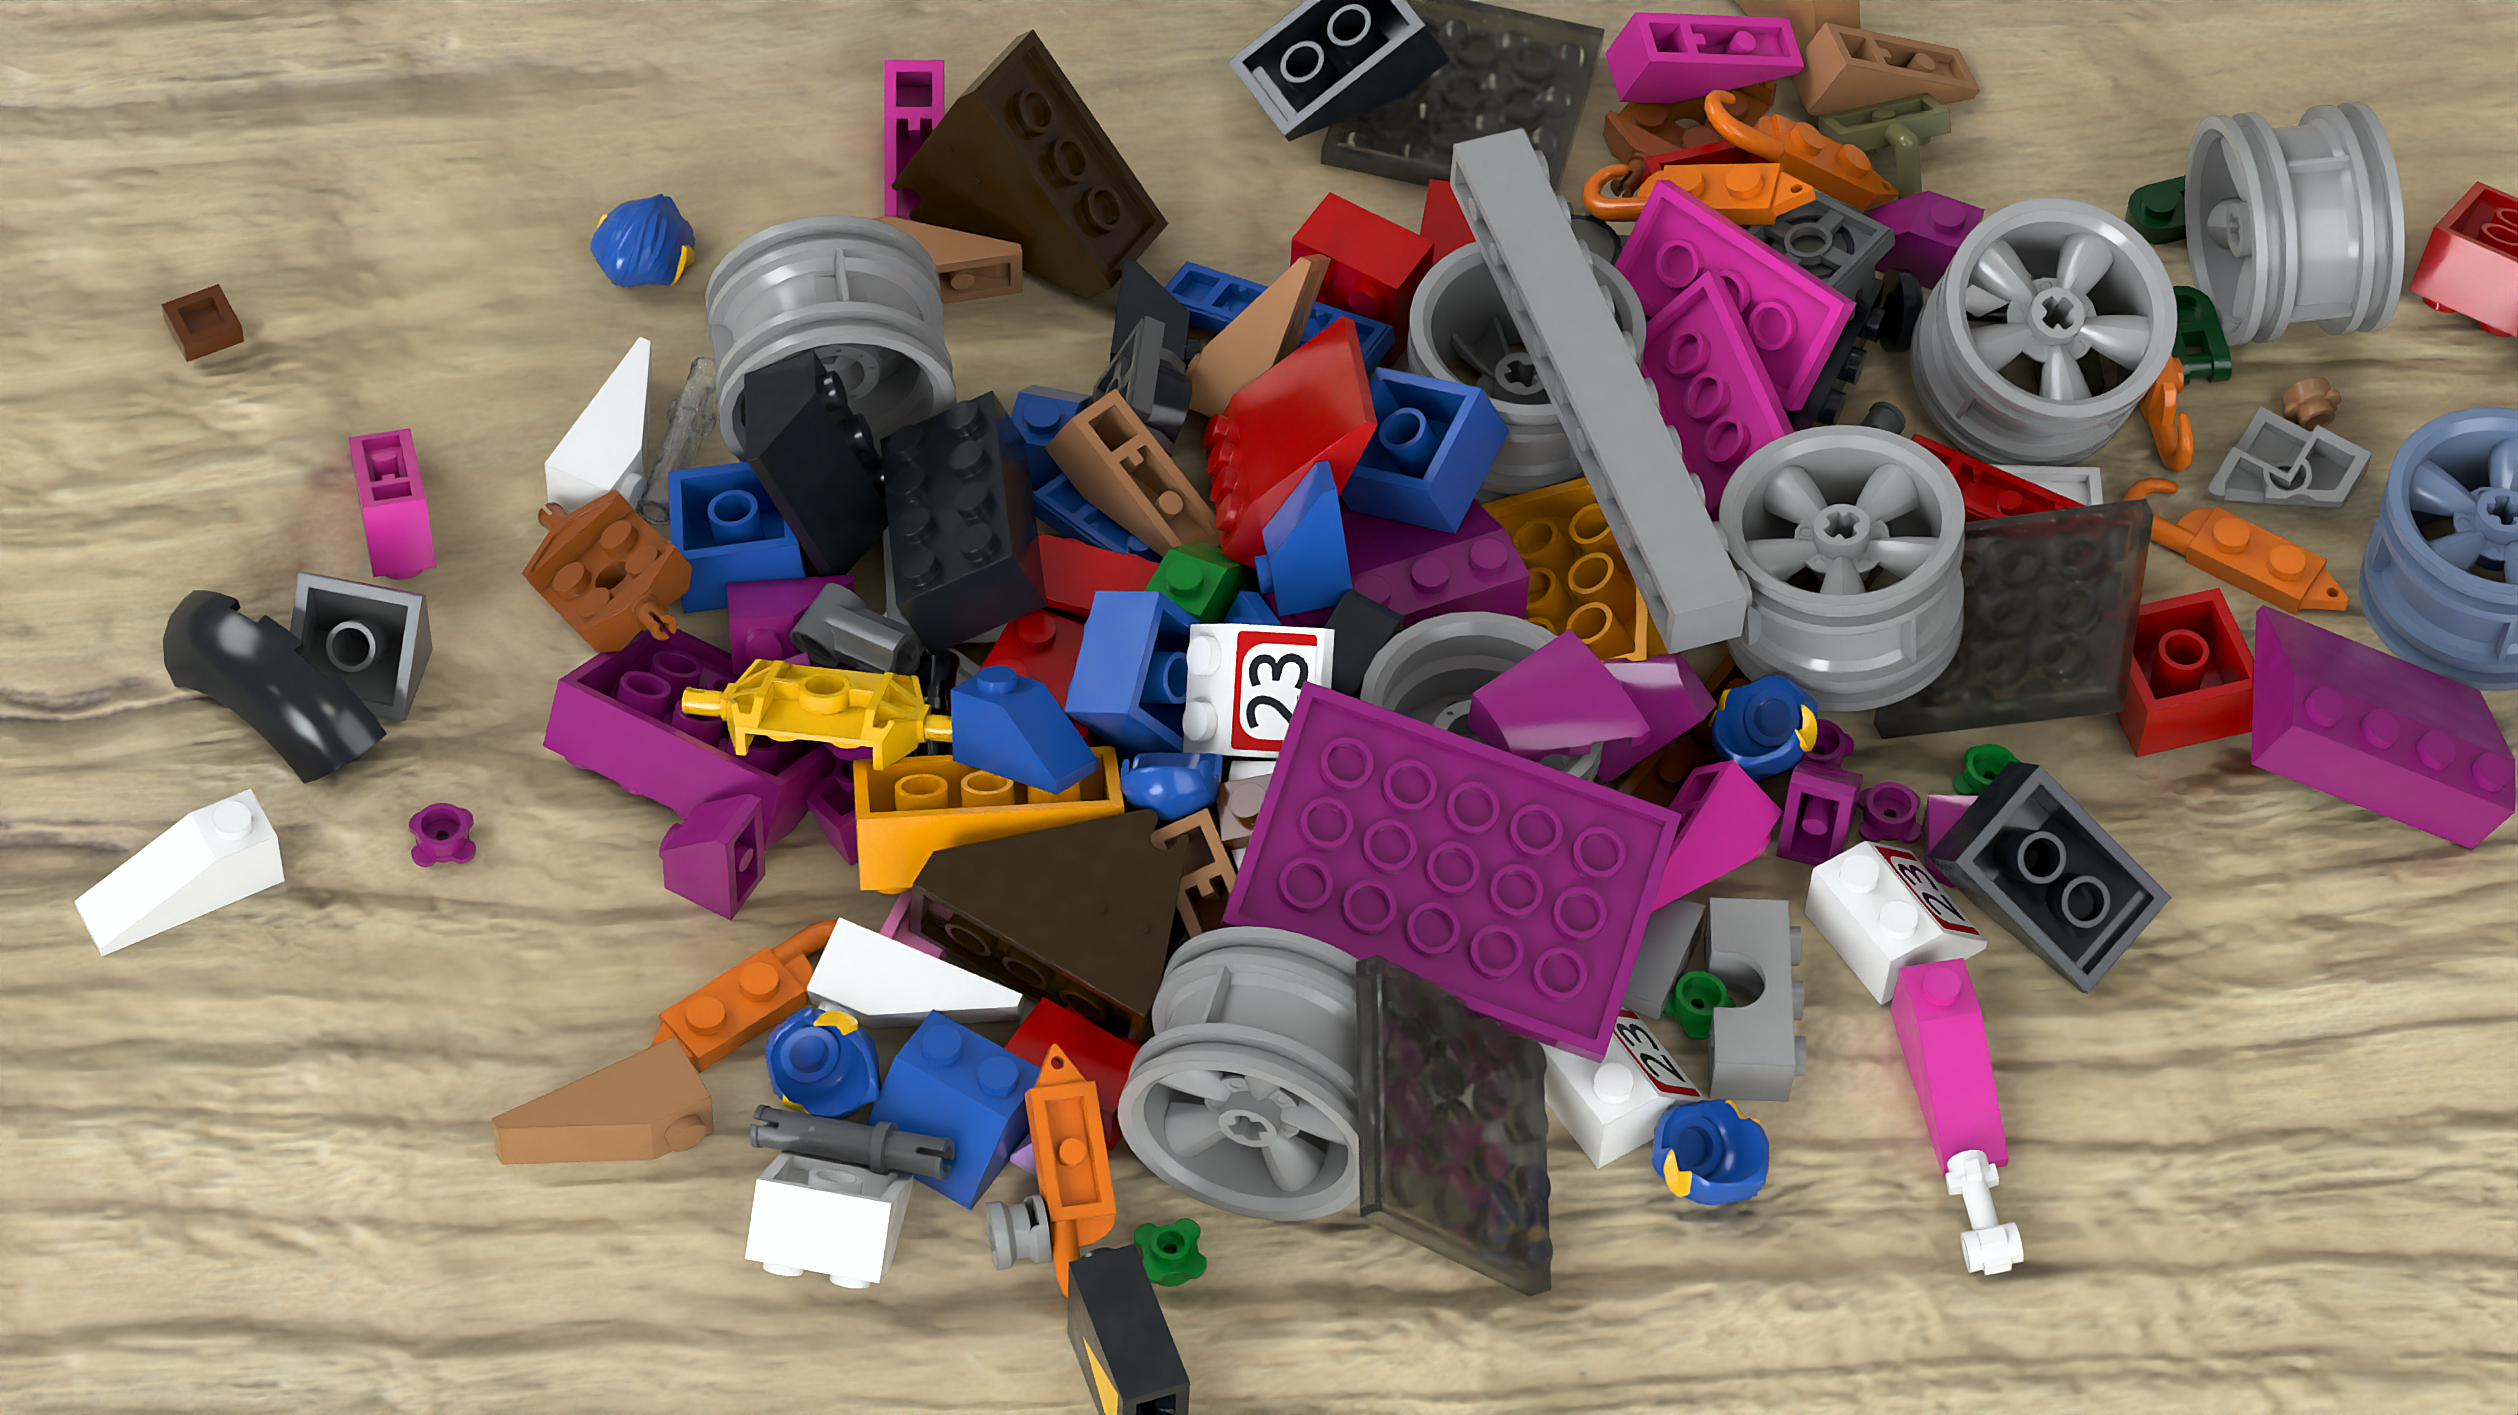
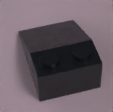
(1337, 61)
(2049, 874)

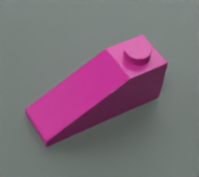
(1692, 54)
(911, 112)
(392, 504)
(1720, 828)
(1949, 1059)

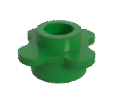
(1981, 762)
(1698, 989)
(1174, 1268)

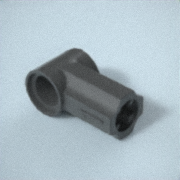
(846, 631)

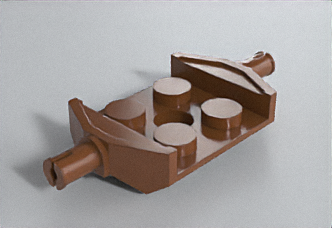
(1651, 128)
(592, 554)

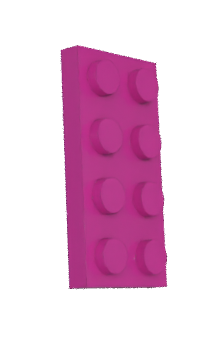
(1783, 306)
(1711, 384)

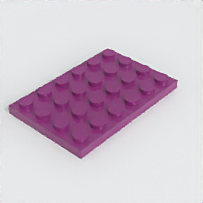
(1456, 867)

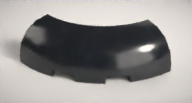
(266, 682)

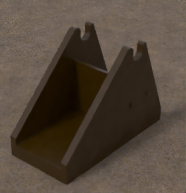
(1035, 170)
(1061, 914)

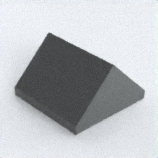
(366, 635)

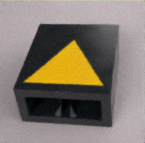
(1123, 1336)

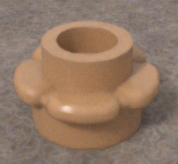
(2311, 403)

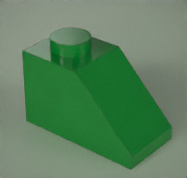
(1200, 580)

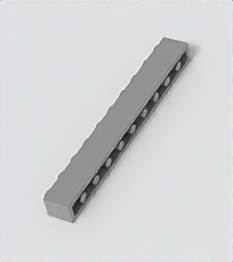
(1599, 392)

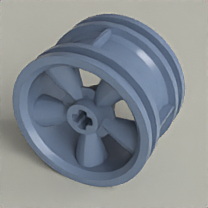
(2421, 590)

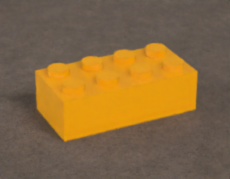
(944, 804)

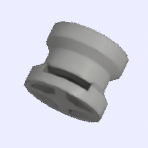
(1018, 1232)

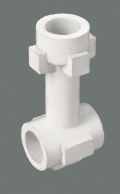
(1988, 1245)

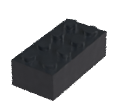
(962, 523)

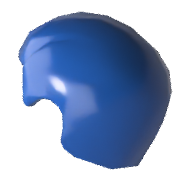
(1172, 783)

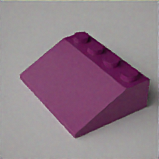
(1426, 569)
(629, 725)
(2377, 731)

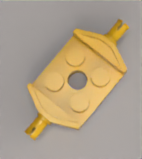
(824, 706)

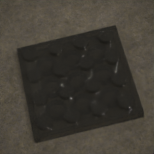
(1501, 77)
(2043, 622)
(1451, 1128)

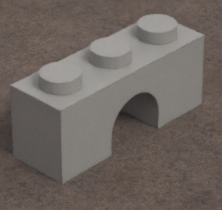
(1754, 1045)

